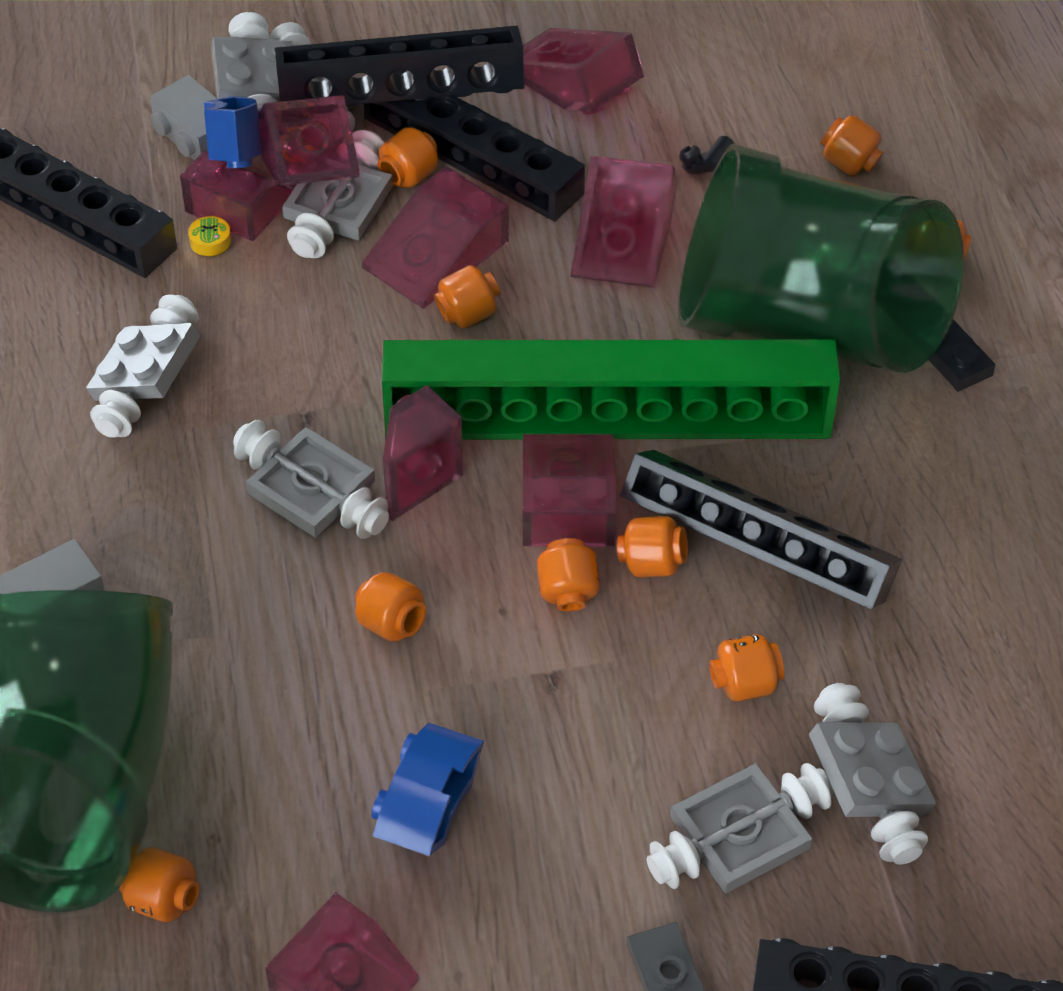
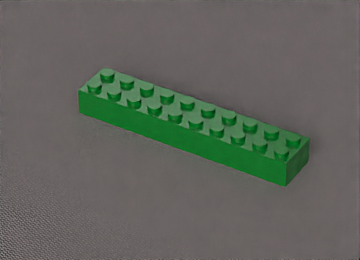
(623, 386)

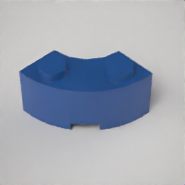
(233, 130)
(426, 788)

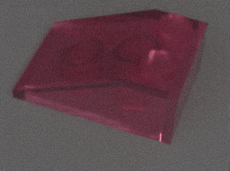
(581, 67)
(624, 221)
(436, 234)
(569, 489)

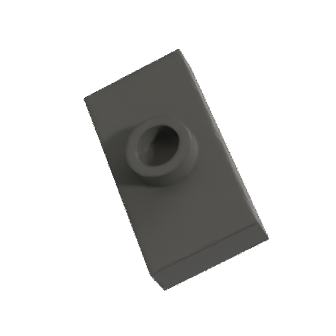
(663, 960)

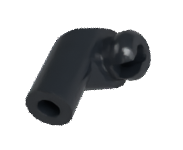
(697, 162)

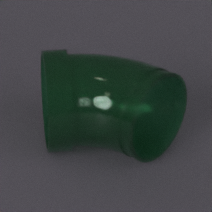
(821, 262)
(78, 740)

